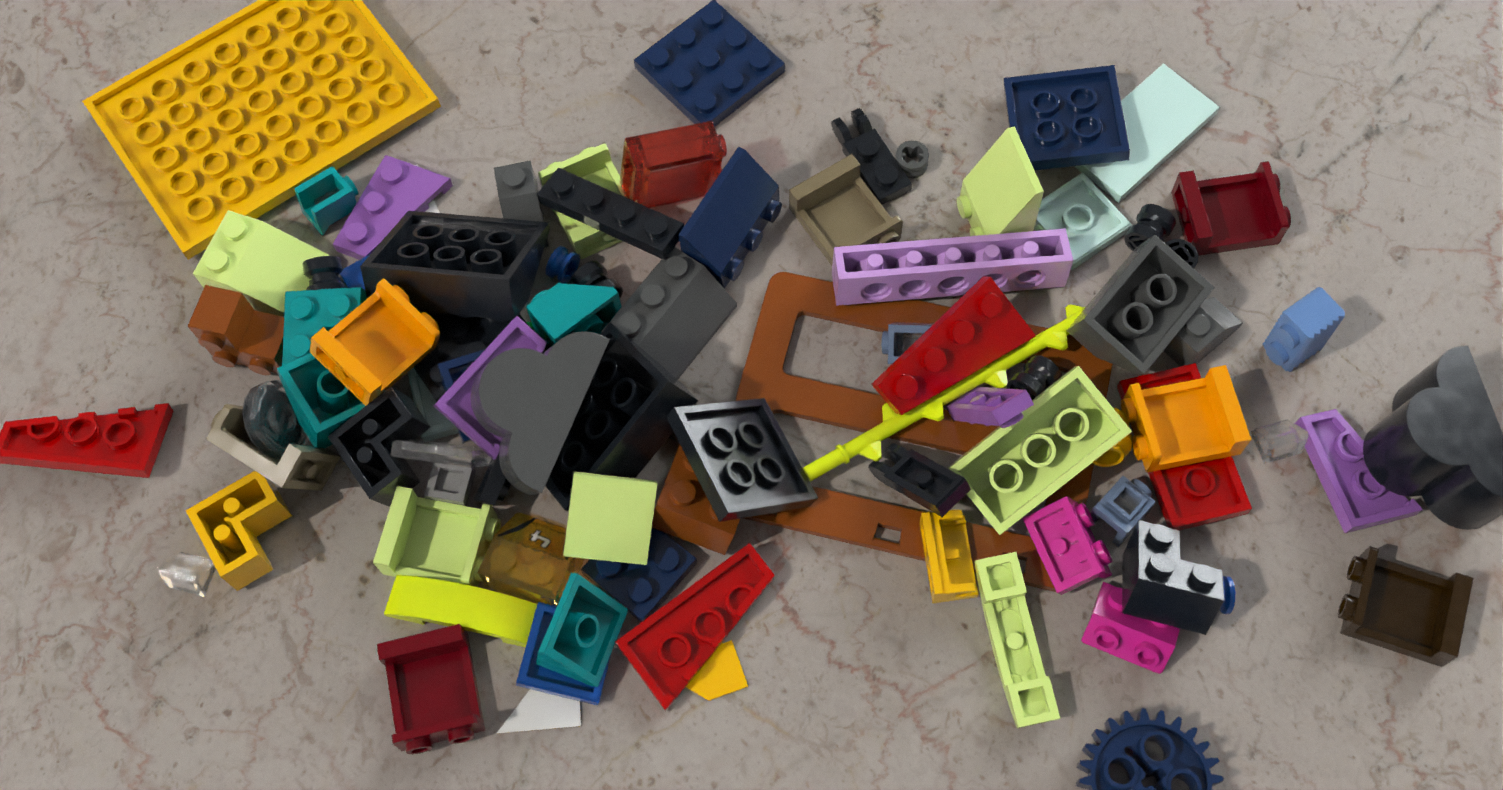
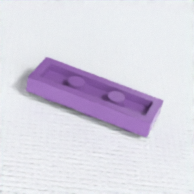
(991, 406)

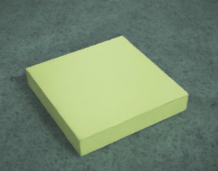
(610, 518)

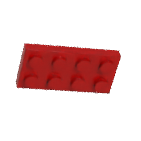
(1196, 491)

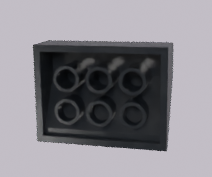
(460, 263)
(620, 416)

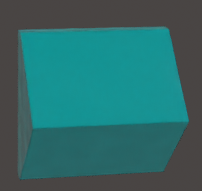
(582, 632)

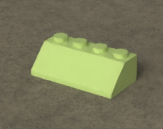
(1041, 452)

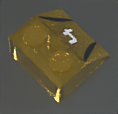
(529, 560)

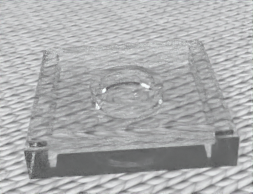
(440, 453)

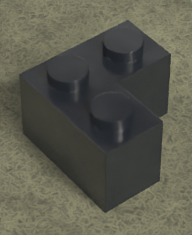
(367, 444)
(1164, 586)

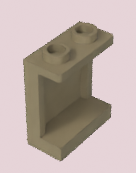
(841, 209)
(297, 469)

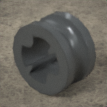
(912, 149)

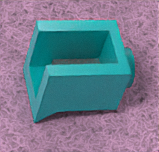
(326, 198)

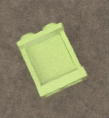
(597, 167)
(435, 538)

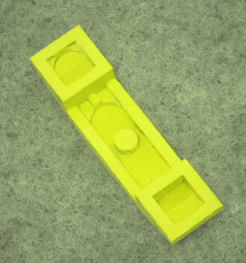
(455, 603)

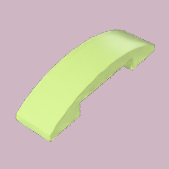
(1014, 640)

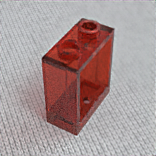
(667, 150)

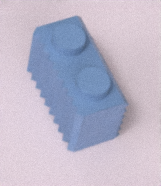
(1303, 329)

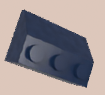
(731, 217)

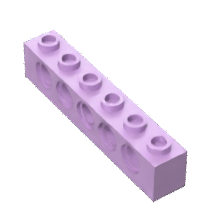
(950, 266)

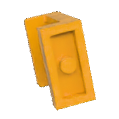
(376, 342)
(1186, 421)

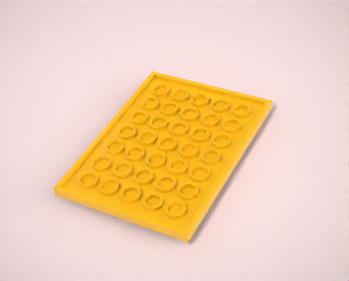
(258, 110)

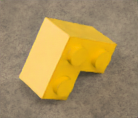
(231, 523)

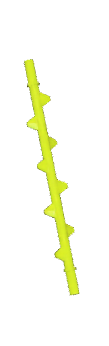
(994, 374)

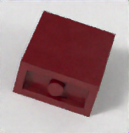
(1231, 210)
(432, 689)

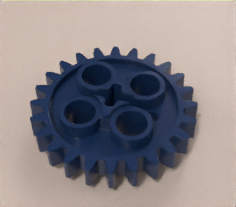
(1181, 759)

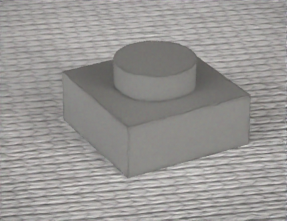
(450, 483)

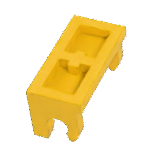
(948, 556)

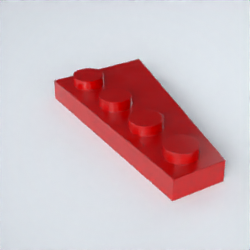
(959, 343)
(89, 443)
(688, 629)

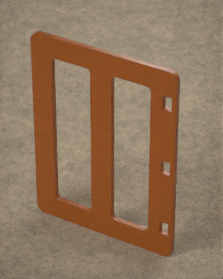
(857, 518)

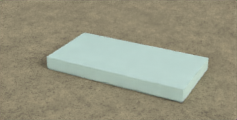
(1158, 121)

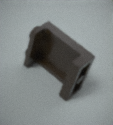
(1405, 608)

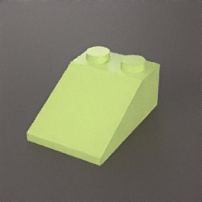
(1001, 190)
(255, 261)

